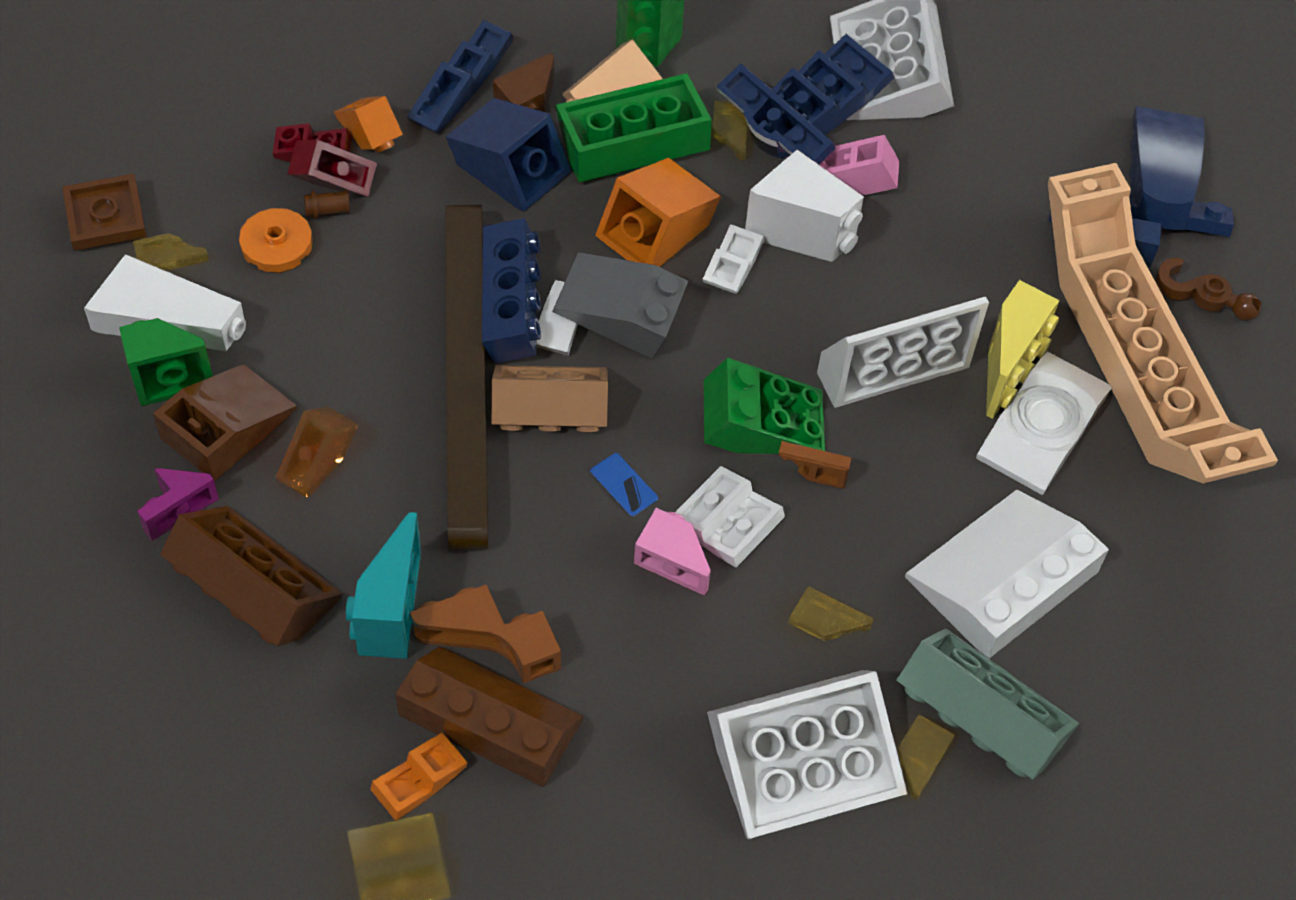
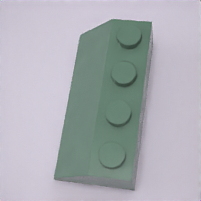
(986, 703)

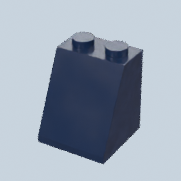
(510, 151)

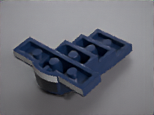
(807, 100)

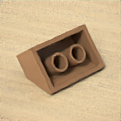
(549, 397)

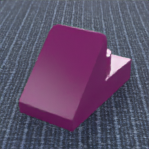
(182, 494)

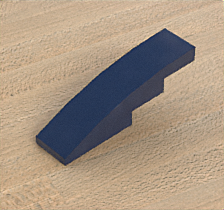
(461, 77)

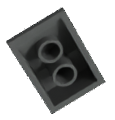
(621, 300)

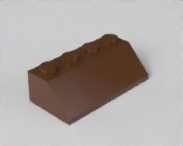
(249, 574)
(487, 714)

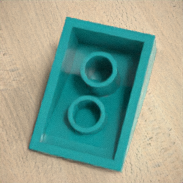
(387, 595)

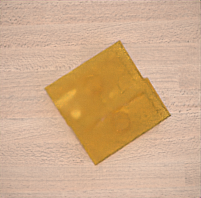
(399, 860)

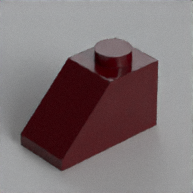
(331, 167)

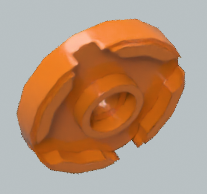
(275, 240)

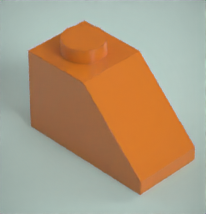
(370, 123)

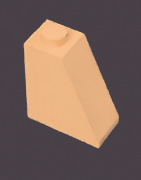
(619, 70)

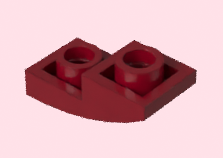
(287, 135)

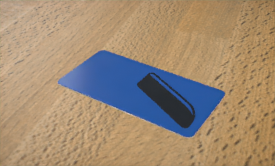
(624, 484)

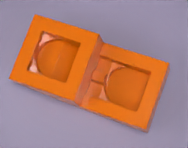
(420, 777)

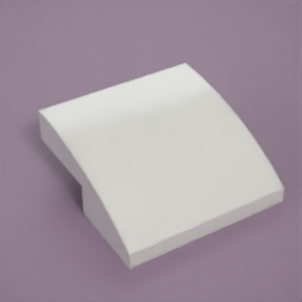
(730, 516)

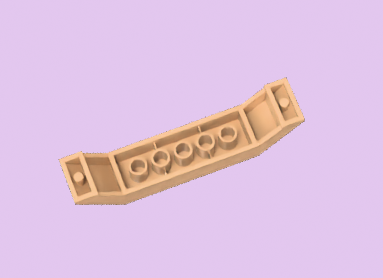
(1138, 337)

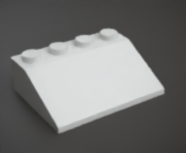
(909, 43)
(902, 353)
(1008, 570)
(808, 752)

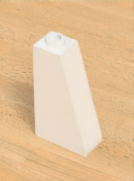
(145, 292)

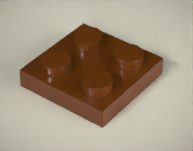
(104, 211)

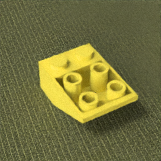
(1018, 338)

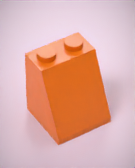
(656, 212)

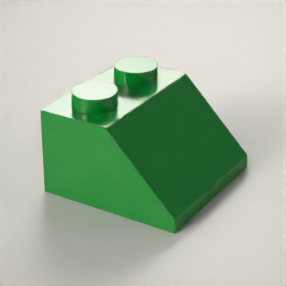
(163, 359)

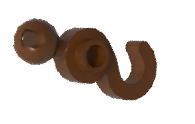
(1208, 291)

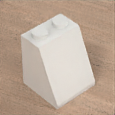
(805, 209)

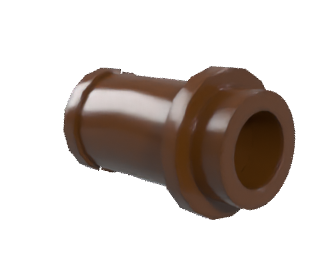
(326, 203)

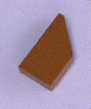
(817, 465)

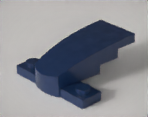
(1167, 172)

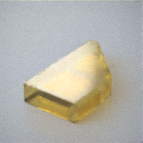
(730, 127)
(168, 252)
(826, 616)
(922, 752)

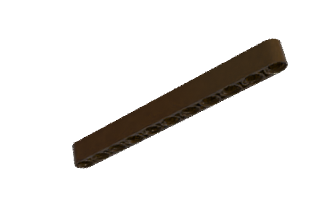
(465, 381)

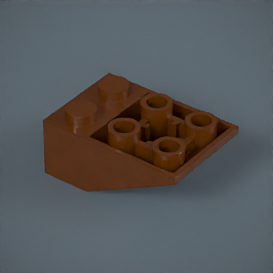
(221, 418)

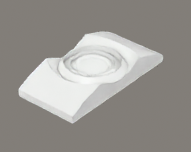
(1043, 422)

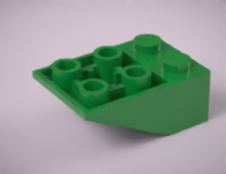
(758, 409)

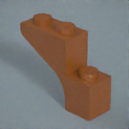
(475, 623)

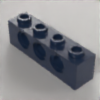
(510, 291)

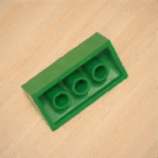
(651, 25)
(634, 127)

